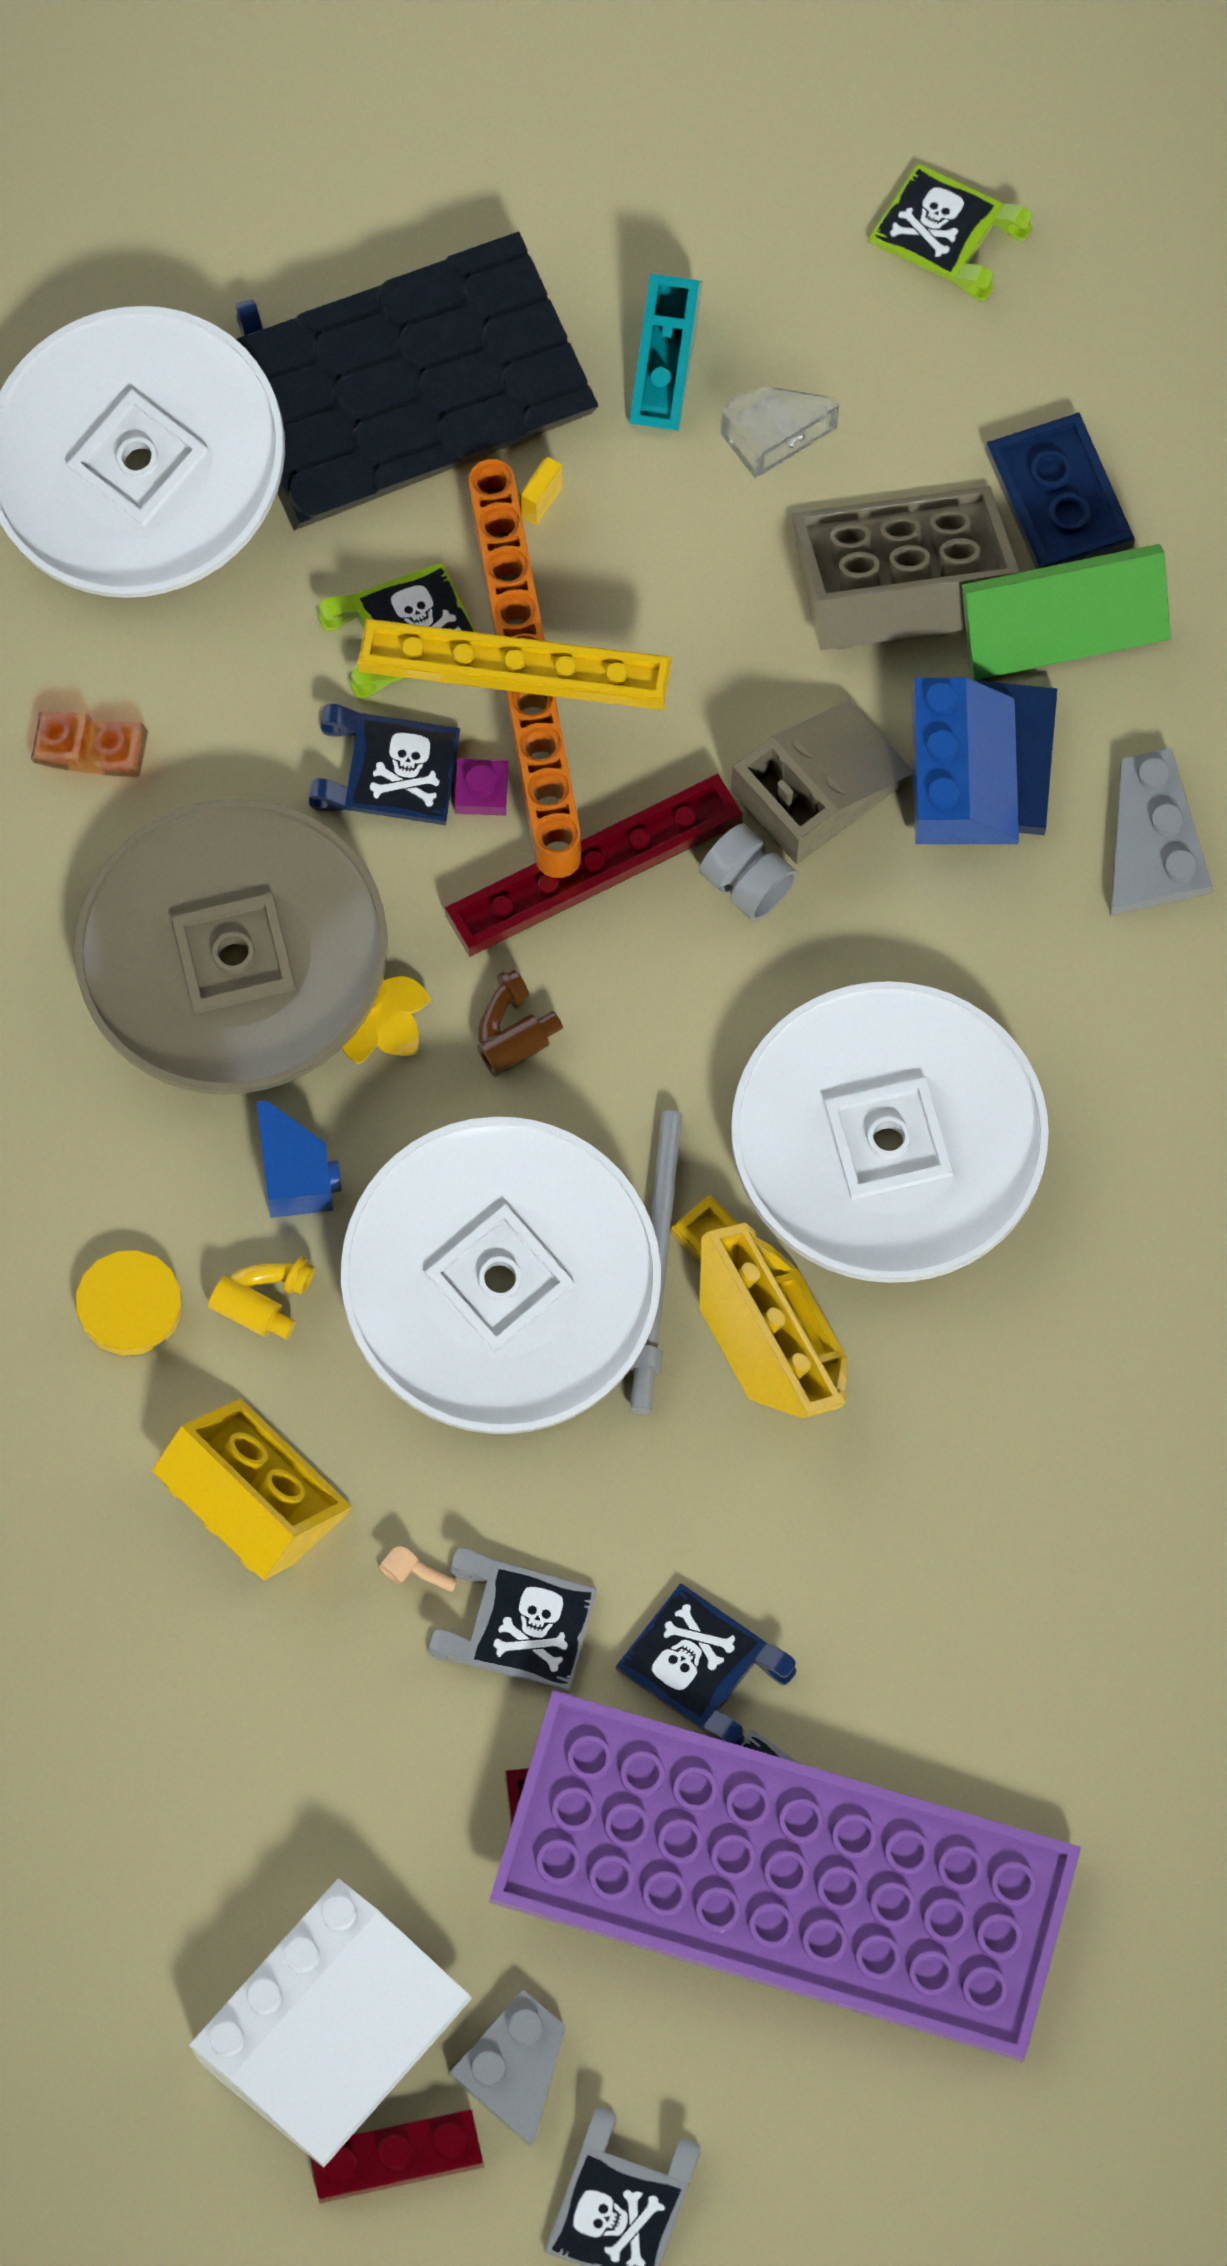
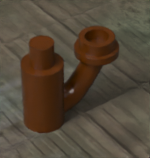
(519, 1041)

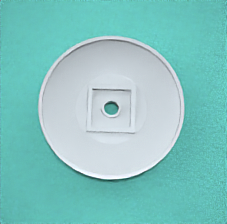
(126, 386)
(904, 1064)
(515, 1200)

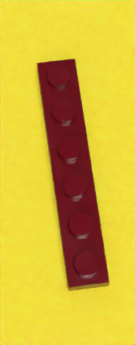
(605, 861)

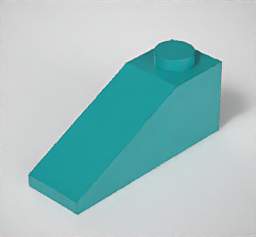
(665, 351)

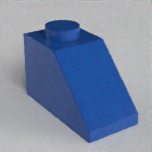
(295, 1165)

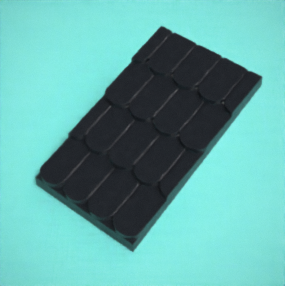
(417, 378)

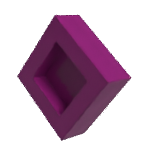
(481, 787)

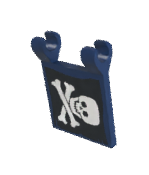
(395, 767)
(696, 1659)

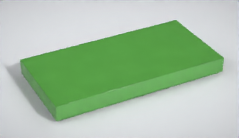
(1066, 611)

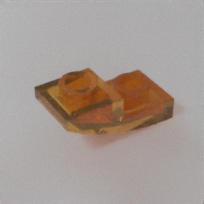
(88, 746)

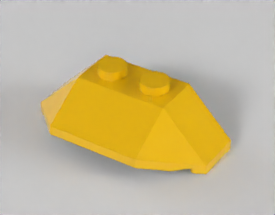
(769, 1324)

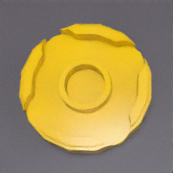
(128, 1302)

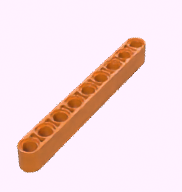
(530, 731)

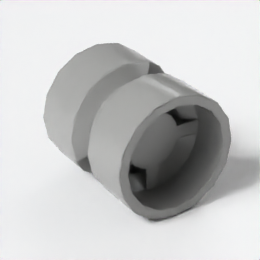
(741, 865)

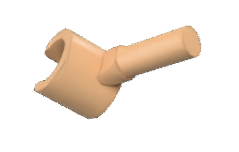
(402, 1562)

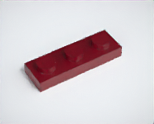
(400, 2156)

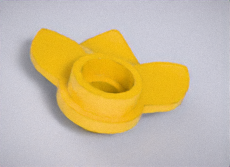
(390, 1021)

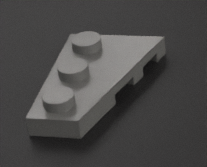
(1156, 837)

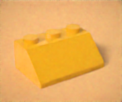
(250, 1488)

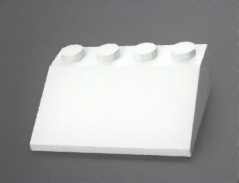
(329, 2022)

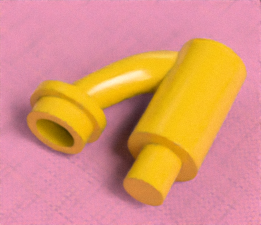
(240, 1303)

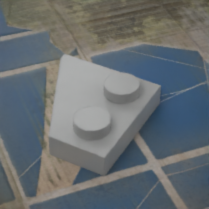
(514, 2065)

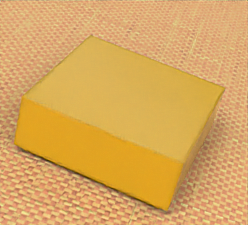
(541, 490)
(704, 1217)

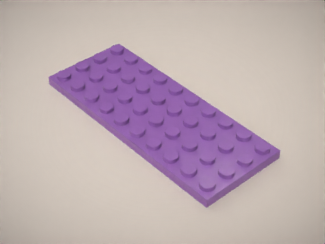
(786, 1875)

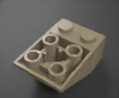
(818, 778)

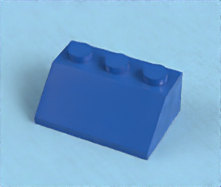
(963, 763)

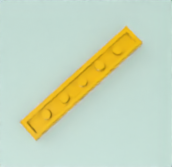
(515, 664)

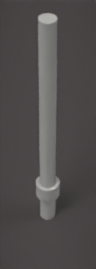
(650, 1359)

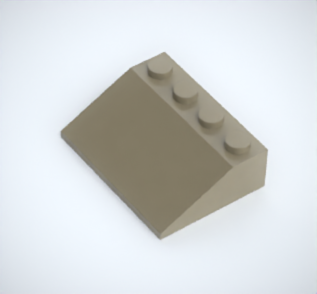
(898, 564)

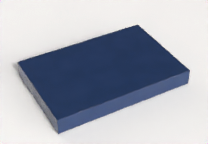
(1059, 493)
(1034, 746)

